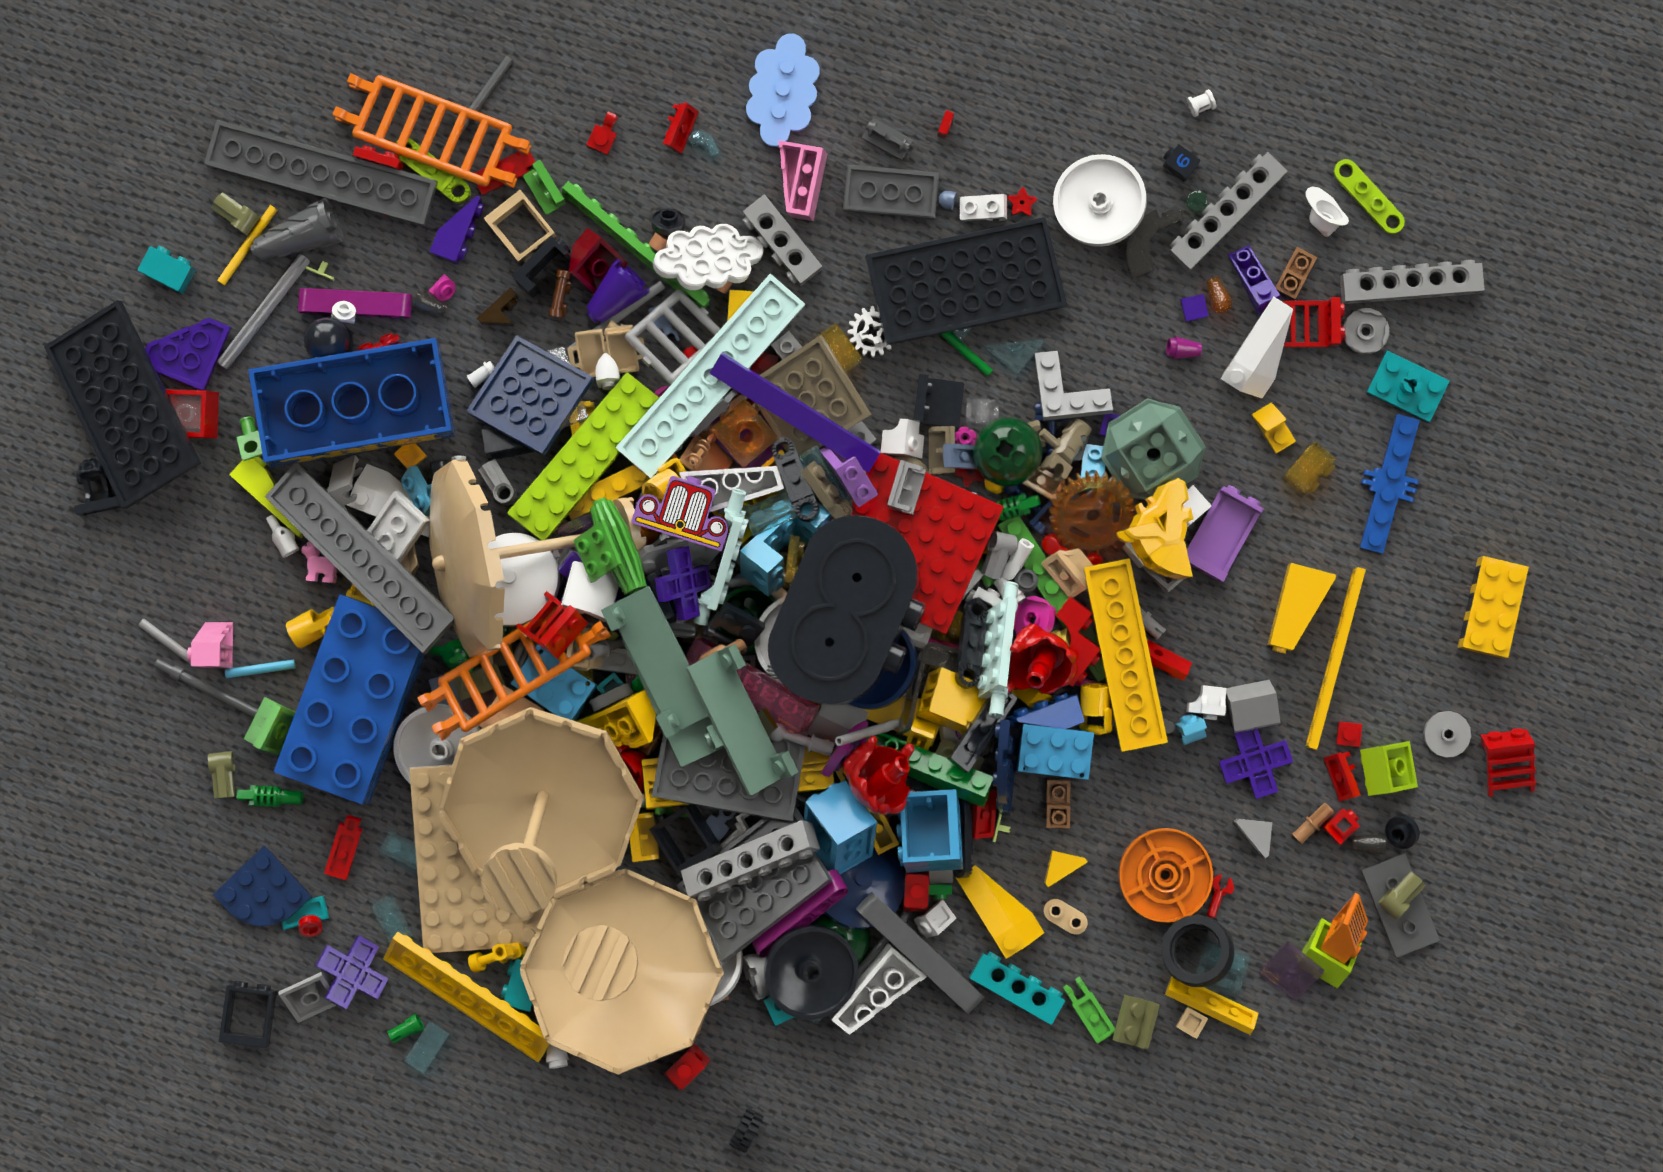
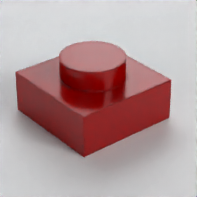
(1348, 734)

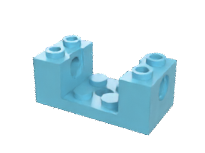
(761, 558)

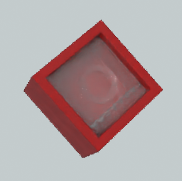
(197, 411)

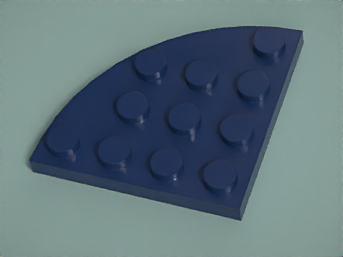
(1005, 757)

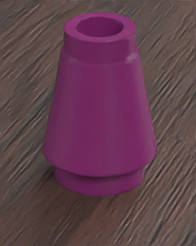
(1182, 348)

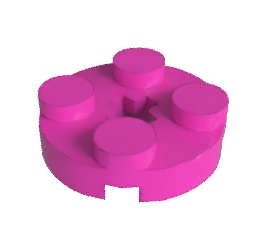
(1036, 607)

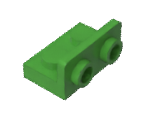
(544, 188)

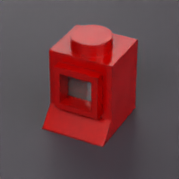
(1341, 825)

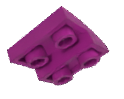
(842, 752)

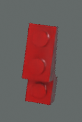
(1076, 618)

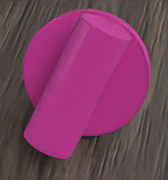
(443, 288)

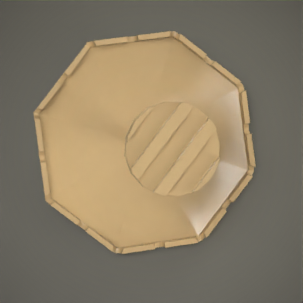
(465, 564)
(539, 808)
(621, 971)

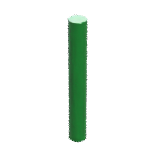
(967, 353)

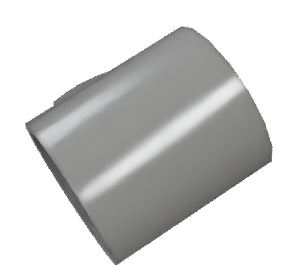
(497, 481)
(999, 549)

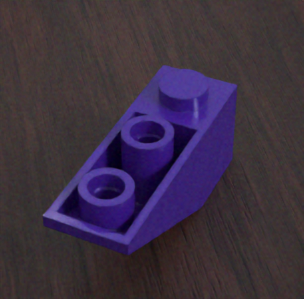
(453, 235)
(1253, 278)

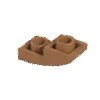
(1296, 272)
(1058, 803)

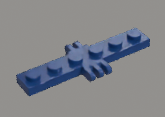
(1389, 484)

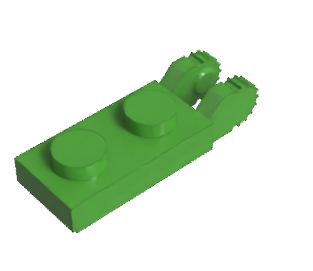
(1091, 1012)

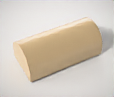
(1043, 484)

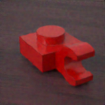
(603, 137)

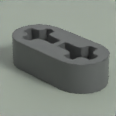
(611, 697)

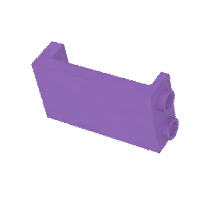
(850, 476)
(1223, 532)

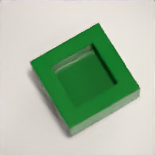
(940, 891)

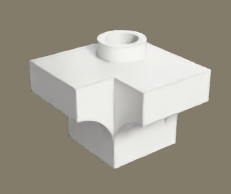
(903, 440)
(1209, 703)

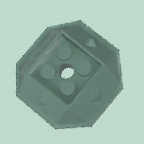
(1147, 427)

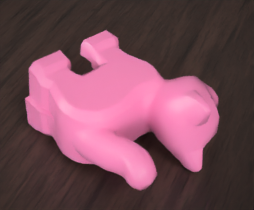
(318, 564)

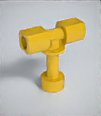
(501, 952)

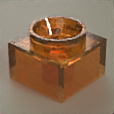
(759, 434)

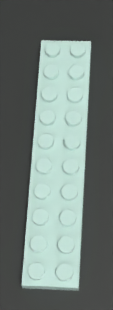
(697, 391)

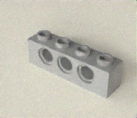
(764, 209)

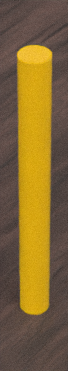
(245, 247)

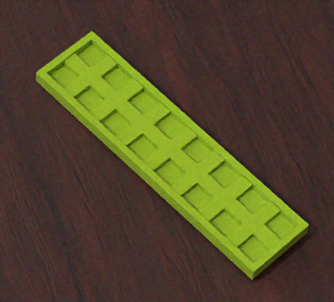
(582, 459)

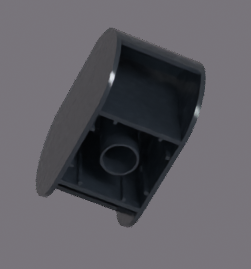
(846, 612)

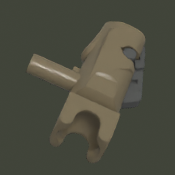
(1066, 449)

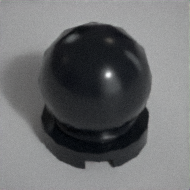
(327, 338)

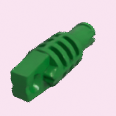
(1017, 506)
(270, 796)

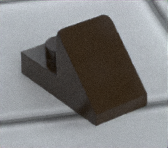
(494, 314)

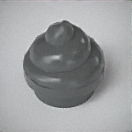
(1026, 580)

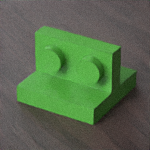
(270, 726)

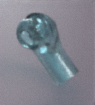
(706, 139)

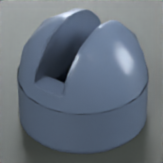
(947, 199)

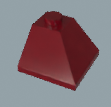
(592, 259)

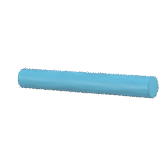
(260, 668)

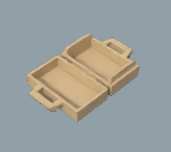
(592, 346)

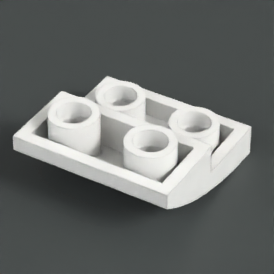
(589, 596)

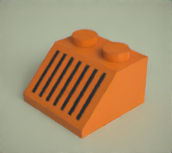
(1346, 931)

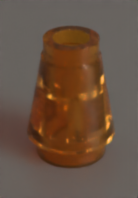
(1218, 295)

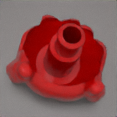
(1040, 661)
(879, 776)

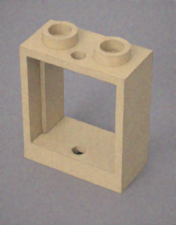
(504, 211)

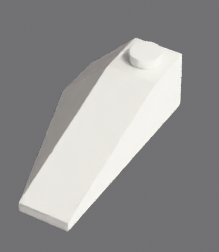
(1259, 356)

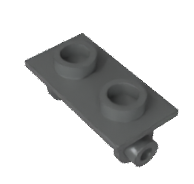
(887, 138)

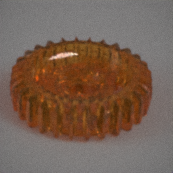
(1100, 498)

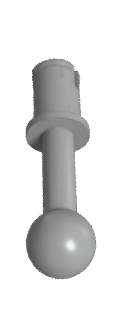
(603, 647)
(814, 744)

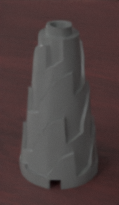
(301, 232)

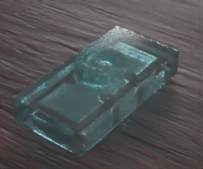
(391, 917)
(427, 1047)

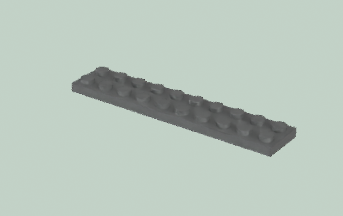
(321, 172)
(361, 558)

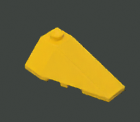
(626, 721)
(1004, 916)

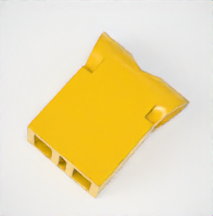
(947, 702)

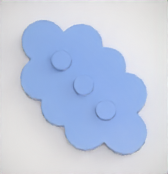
(782, 90)

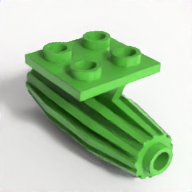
(610, 549)

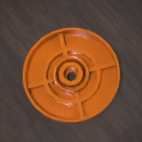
(1188, 879)

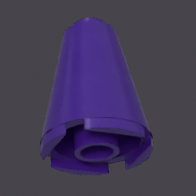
(616, 292)

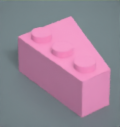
(802, 178)
(212, 646)

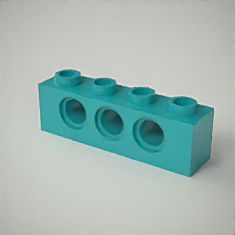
(1046, 1011)

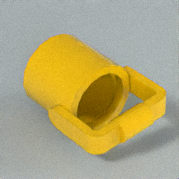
(657, 484)
(308, 627)
(1096, 702)

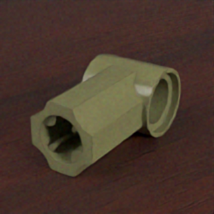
(239, 216)
(222, 769)
(1397, 900)

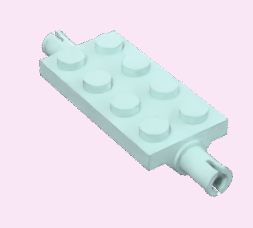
(737, 525)
(997, 651)

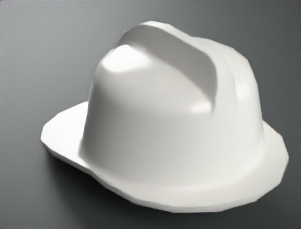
(1325, 211)

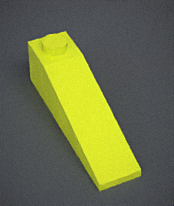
(258, 482)

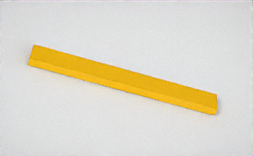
(1335, 658)

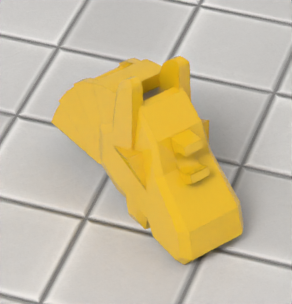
(1160, 531)

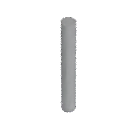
(164, 639)

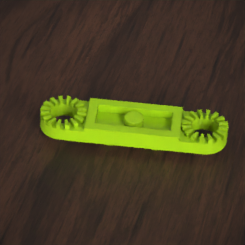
(446, 181)
(1368, 196)

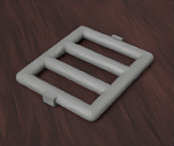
(664, 309)

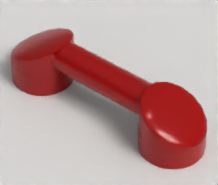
(1051, 545)

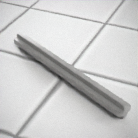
(263, 311)

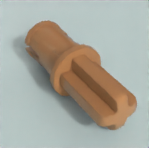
(1313, 823)

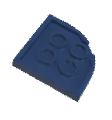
(263, 891)

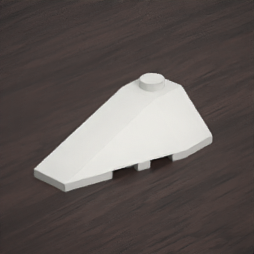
(374, 490)

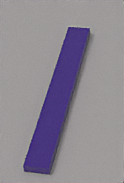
(794, 411)

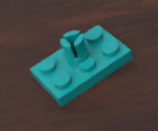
(1407, 386)

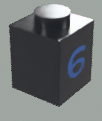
(1180, 162)

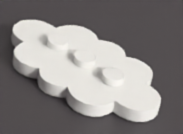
(708, 257)

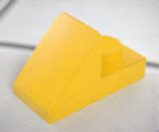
(1273, 427)

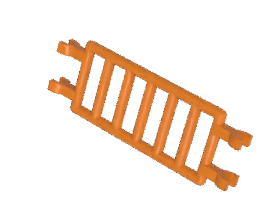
(421, 156)
(431, 699)

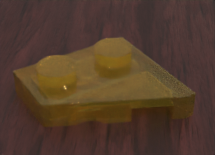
(795, 552)

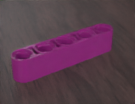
(365, 302)
(804, 914)

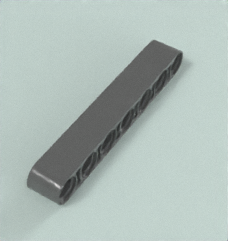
(919, 952)

